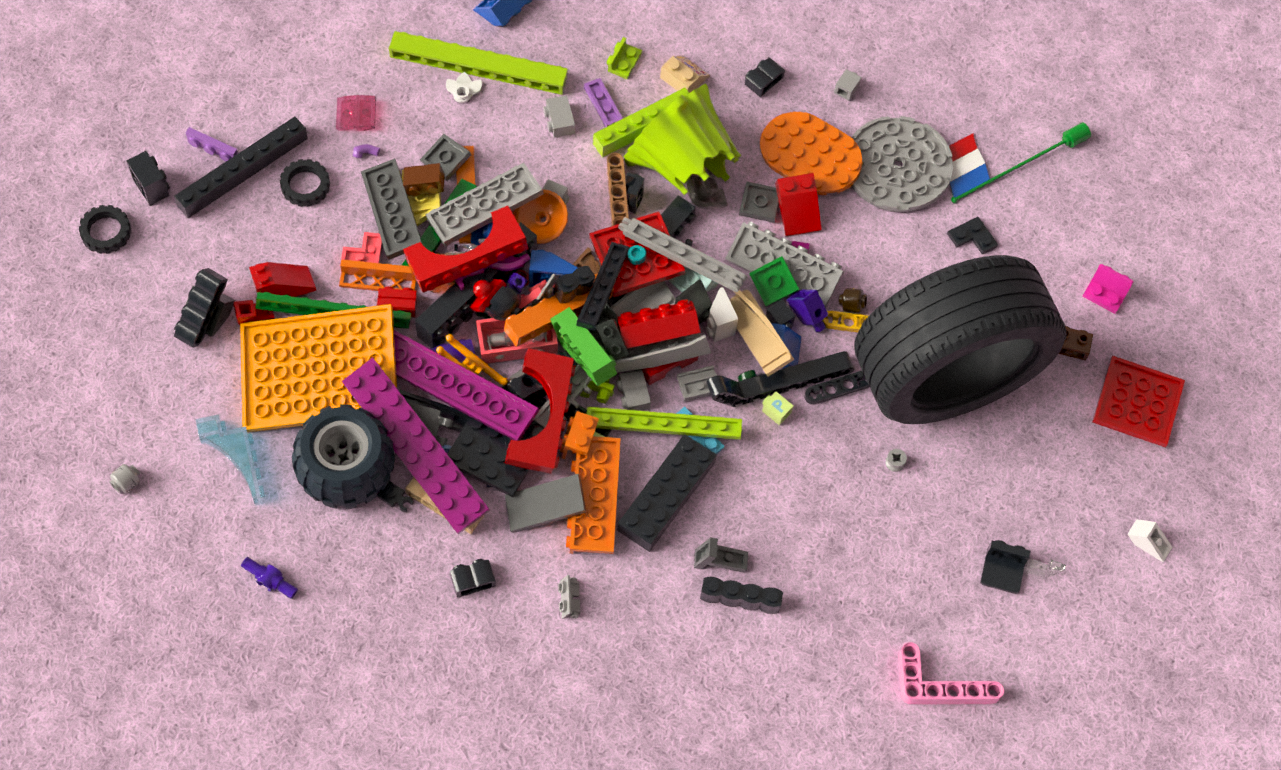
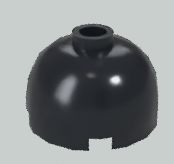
(504, 303)

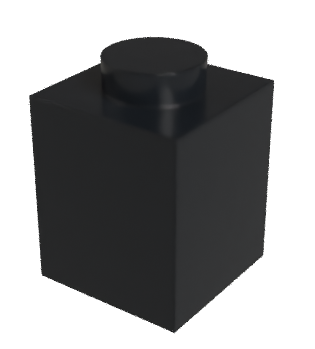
(780, 314)

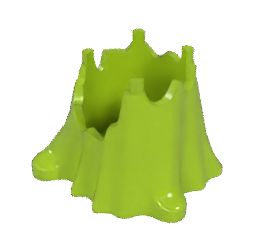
(685, 141)

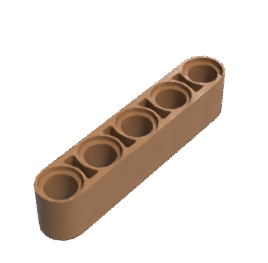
(616, 188)

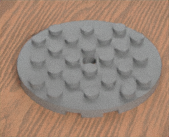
(924, 157)

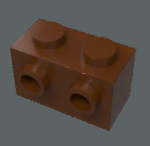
(423, 179)
(1077, 344)

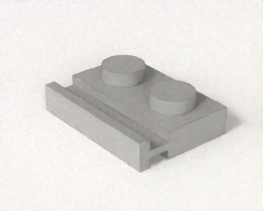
(694, 384)

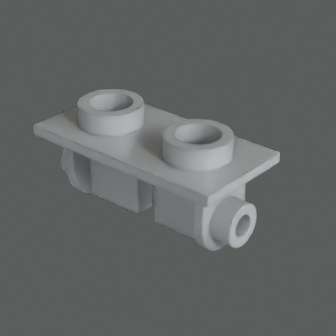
(569, 588)

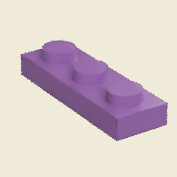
(602, 102)
(210, 144)

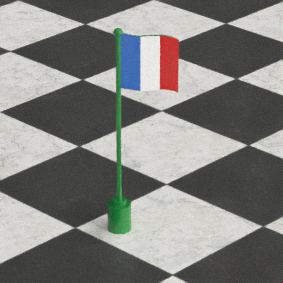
(970, 168)

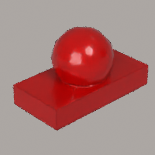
(485, 292)

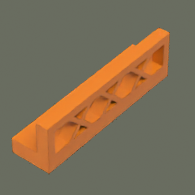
(374, 270)

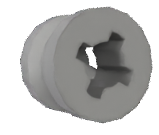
(896, 464)

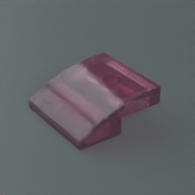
(356, 112)

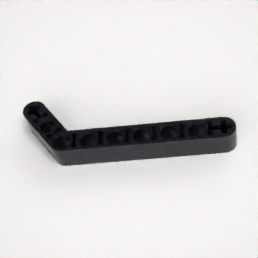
(797, 376)

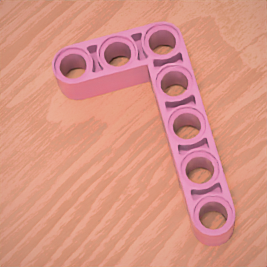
(941, 687)

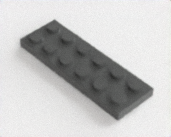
(391, 208)

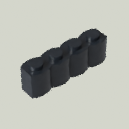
(200, 307)
(747, 596)

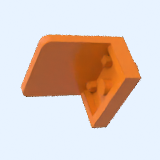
(579, 434)

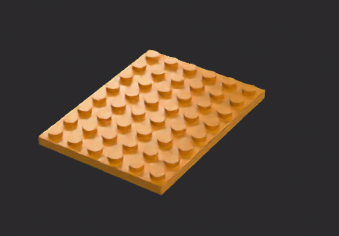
(299, 363)

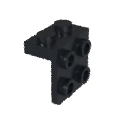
(1004, 566)

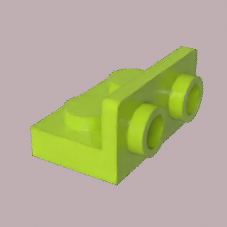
(623, 59)

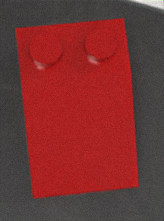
(798, 204)
(282, 279)

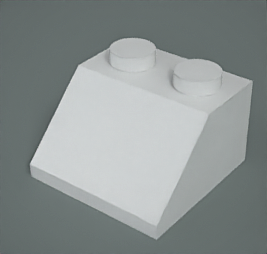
(722, 318)

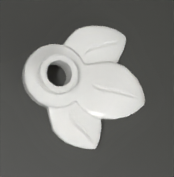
(463, 85)

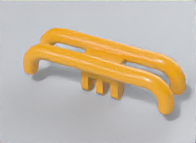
(471, 362)

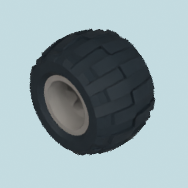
(354, 479)

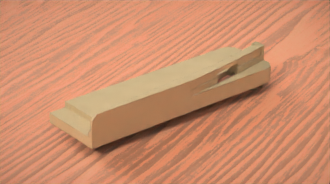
(759, 333)

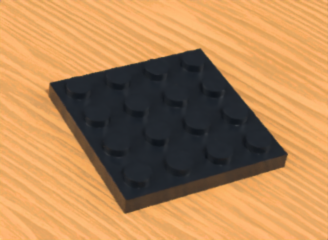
(482, 455)

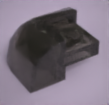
(705, 193)

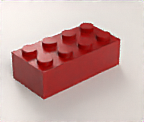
(658, 323)

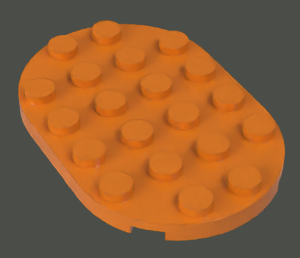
(806, 144)

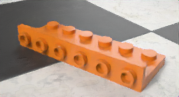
(599, 479)

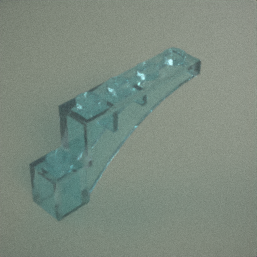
(236, 446)

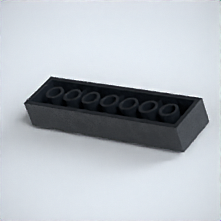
(454, 305)

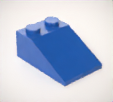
(544, 264)

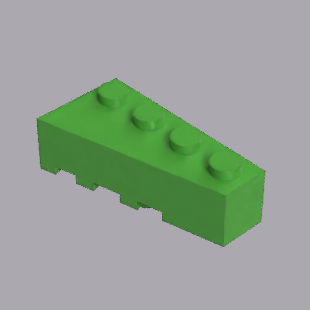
(583, 347)

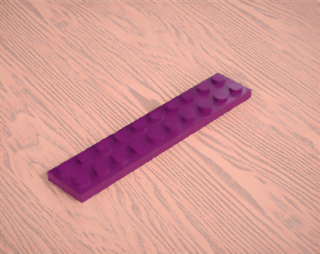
(462, 388)
(417, 446)

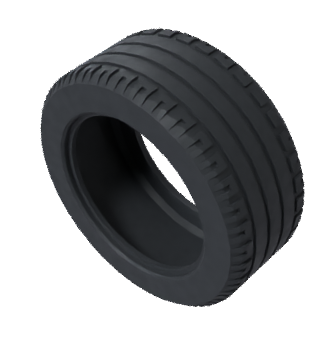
(959, 339)

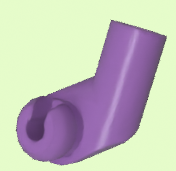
(365, 148)

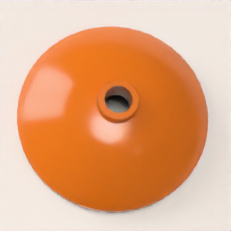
(549, 206)

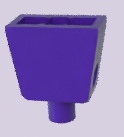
(808, 308)

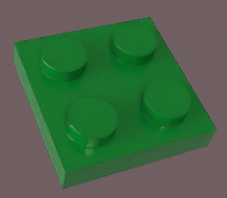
(774, 281)

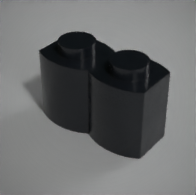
(764, 76)
(574, 284)
(472, 577)

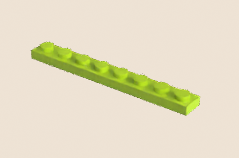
(667, 423)

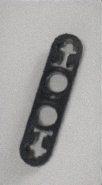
(839, 387)

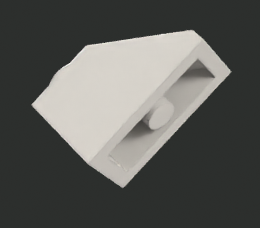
(1150, 539)

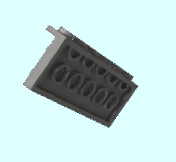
(474, 207)
(757, 248)

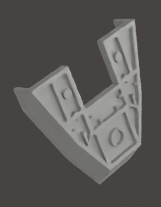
(659, 352)

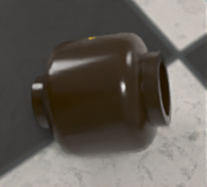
(853, 300)

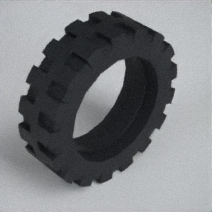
(309, 198)
(108, 245)

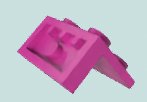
(1108, 288)

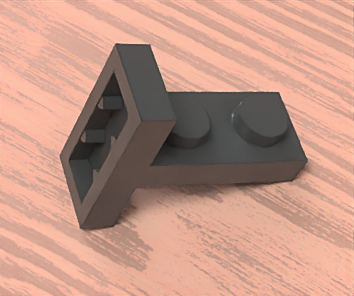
(719, 556)

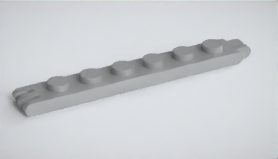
(682, 253)

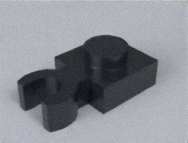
(394, 495)

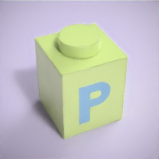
(777, 408)

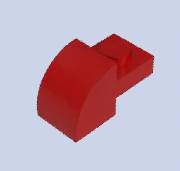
(247, 312)

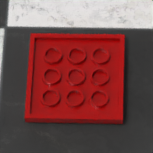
(634, 277)
(1138, 401)

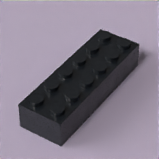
(666, 493)

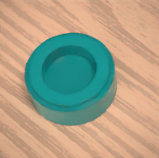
(636, 254)

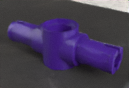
(517, 281)
(269, 577)

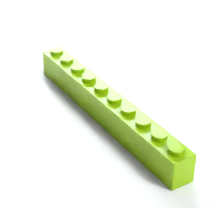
(478, 62)

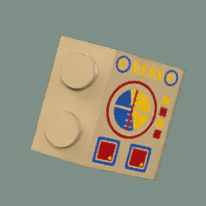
(682, 73)

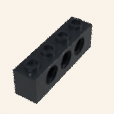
(528, 387)

